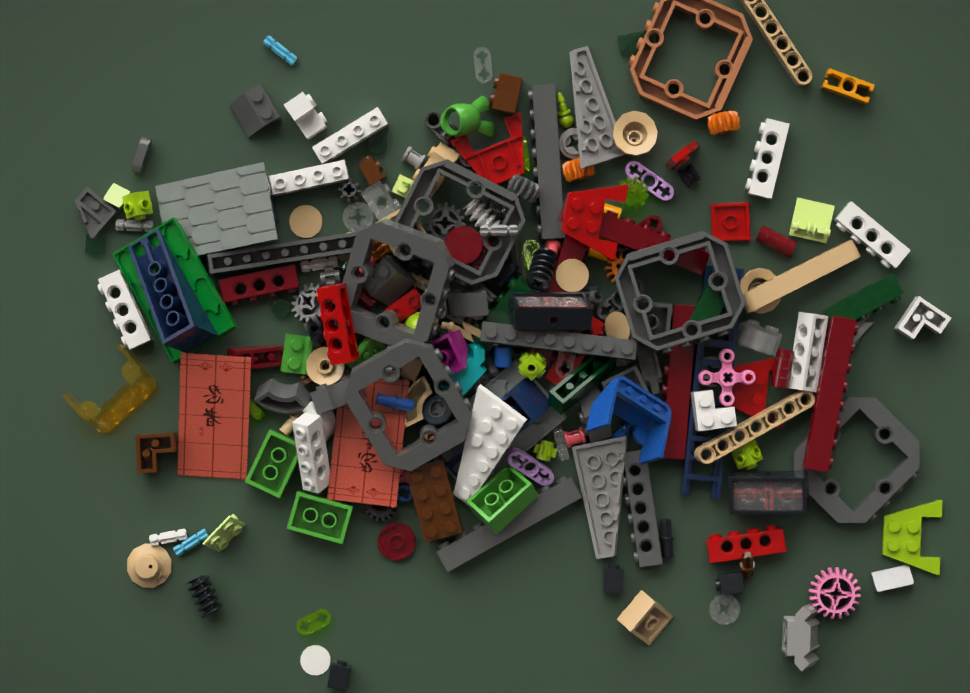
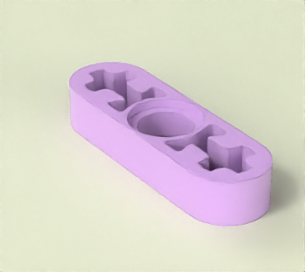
(649, 173)
(533, 474)

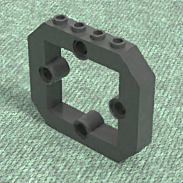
(420, 193)
(421, 245)
(723, 268)
(423, 449)
(874, 500)

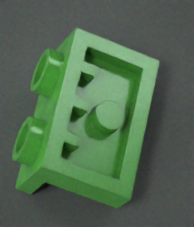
(366, 350)
(295, 353)

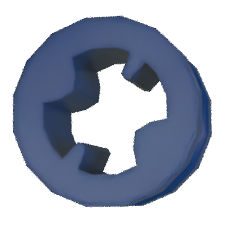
(402, 498)

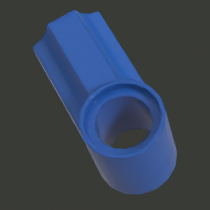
(502, 355)

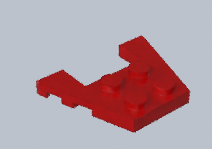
(500, 160)
(584, 216)
(752, 398)

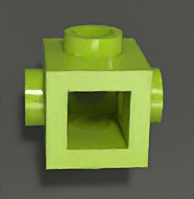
(137, 205)
(532, 358)
(747, 455)

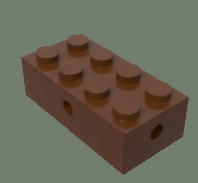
(434, 500)

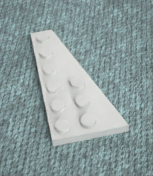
(488, 438)

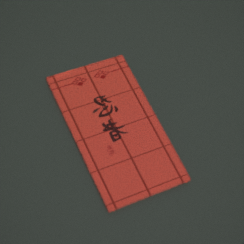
(214, 415)
(355, 466)

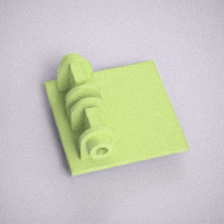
(811, 220)
(224, 533)

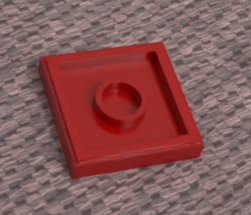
(730, 221)

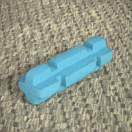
(280, 50)
(191, 542)

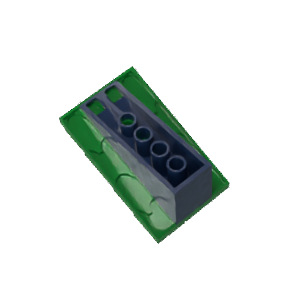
(174, 290)

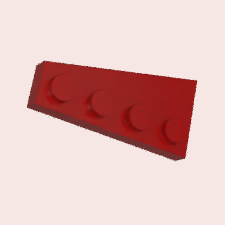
(682, 156)

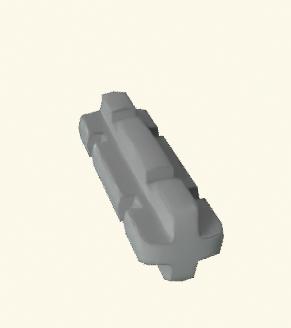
(132, 225)
(499, 230)

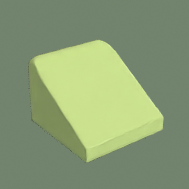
(115, 195)

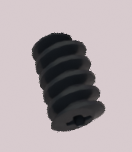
(541, 269)
(204, 595)

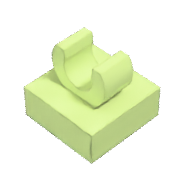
(402, 186)

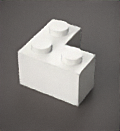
(304, 114)
(919, 314)
(707, 416)

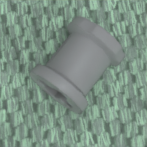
(413, 158)

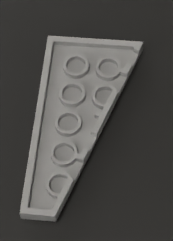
(592, 111)
(601, 478)

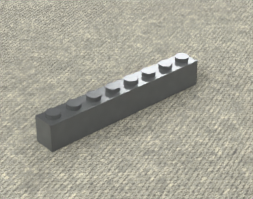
(548, 160)
(281, 253)
(559, 341)
(483, 538)

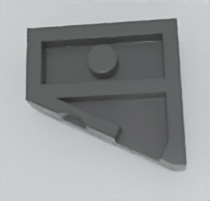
(94, 211)

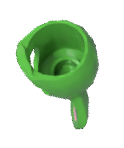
(469, 118)

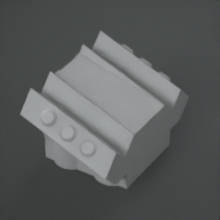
(801, 637)

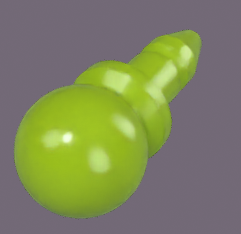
(566, 119)

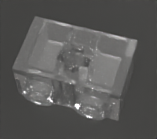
(372, 197)

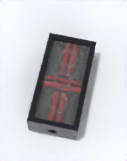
(550, 311)
(768, 492)

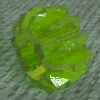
(639, 191)

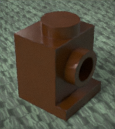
(372, 170)

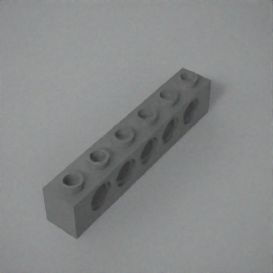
(653, 555)

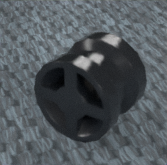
(689, 175)

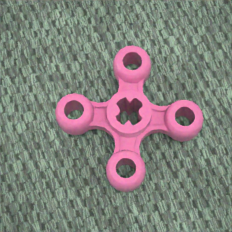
(734, 377)

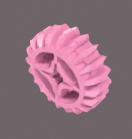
(834, 584)

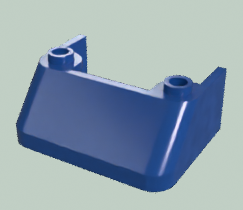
(639, 408)

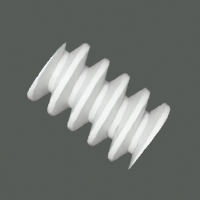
(480, 214)

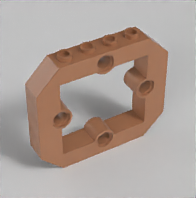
(681, 103)

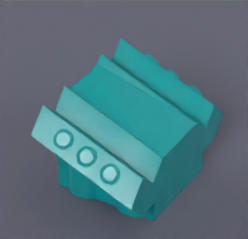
(474, 369)

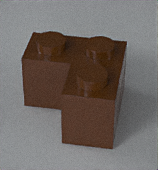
(506, 94)
(148, 449)

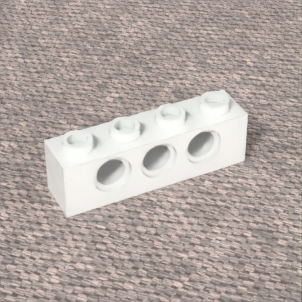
(779, 131)
(350, 136)
(309, 178)
(897, 249)
(142, 333)
(808, 351)
(312, 452)

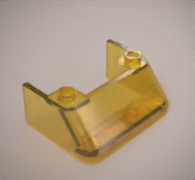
(134, 393)

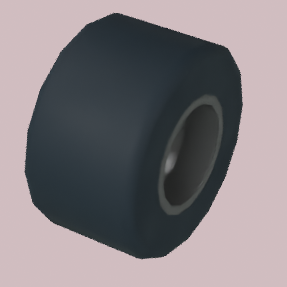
(437, 411)

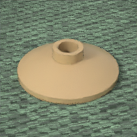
(315, 371)

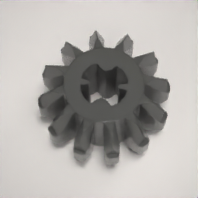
(524, 188)

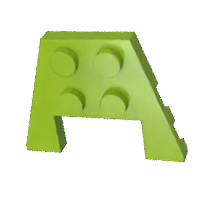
(903, 536)

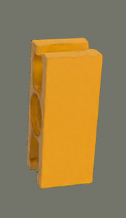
(839, 90)

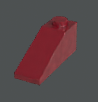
(260, 355)

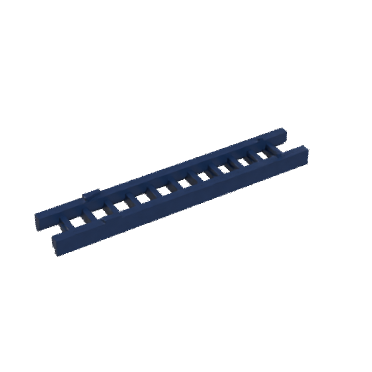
(716, 477)

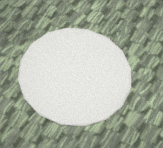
(315, 660)

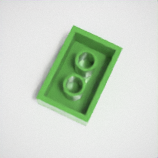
(274, 464)
(502, 498)
(320, 517)

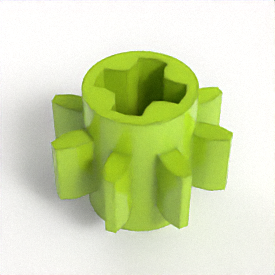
(545, 450)

